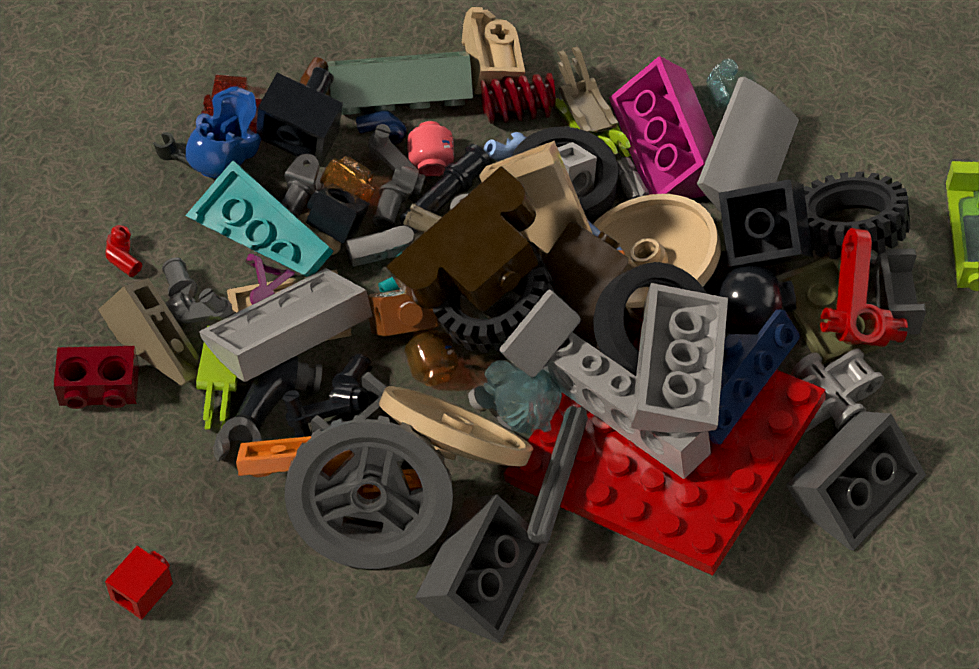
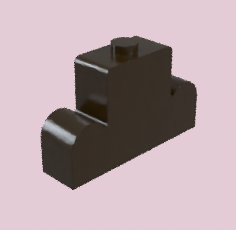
(472, 247)
(580, 271)

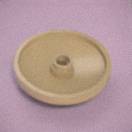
(664, 231)
(455, 428)

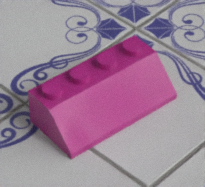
(664, 128)

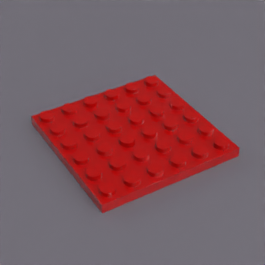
(651, 504)

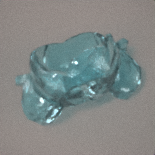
(522, 400)

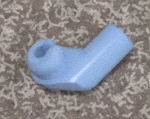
(500, 151)

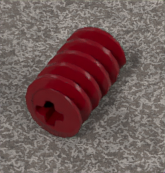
(519, 97)

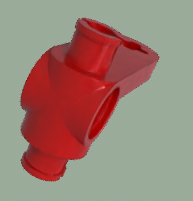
(852, 299)

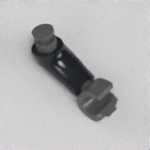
(262, 398)

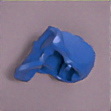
(225, 134)

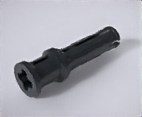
(456, 178)

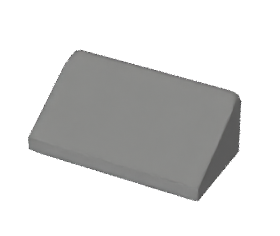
(540, 334)

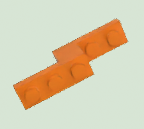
(273, 456)

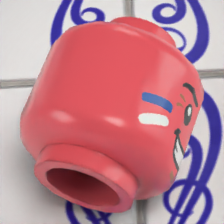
(430, 148)

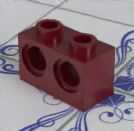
(97, 368)

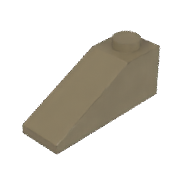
(144, 321)

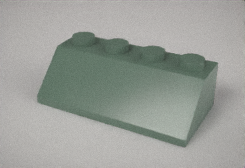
(401, 80)

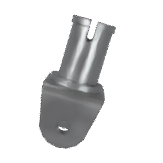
(301, 182)

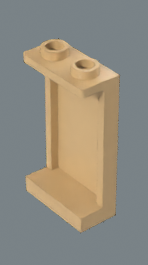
(549, 189)

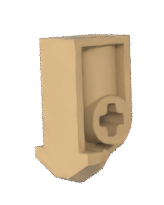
(492, 48)

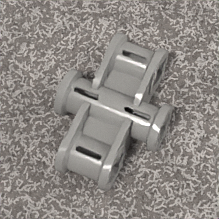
(845, 384)

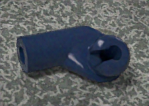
(369, 122)

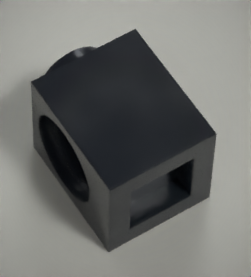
(336, 212)

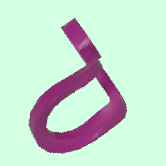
(264, 290)

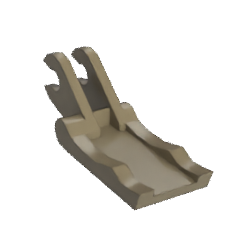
(584, 97)

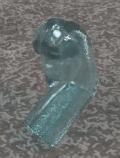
(719, 81)

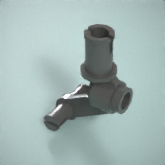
(404, 182)
(181, 295)

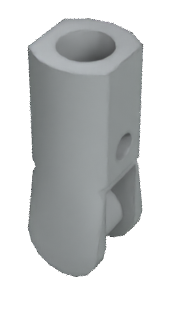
(379, 245)

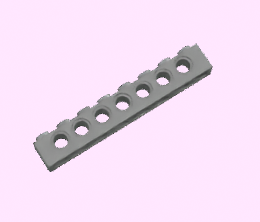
(608, 394)

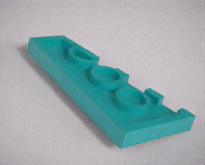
(256, 219)

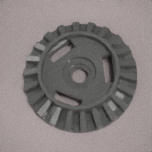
(408, 518)

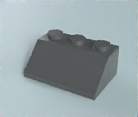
(857, 478)
(481, 568)

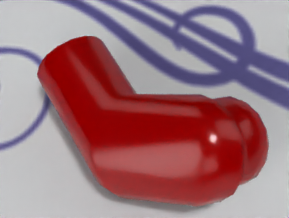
(118, 251)

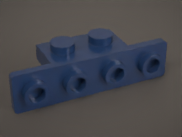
(748, 366)

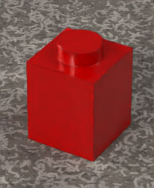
(139, 581)

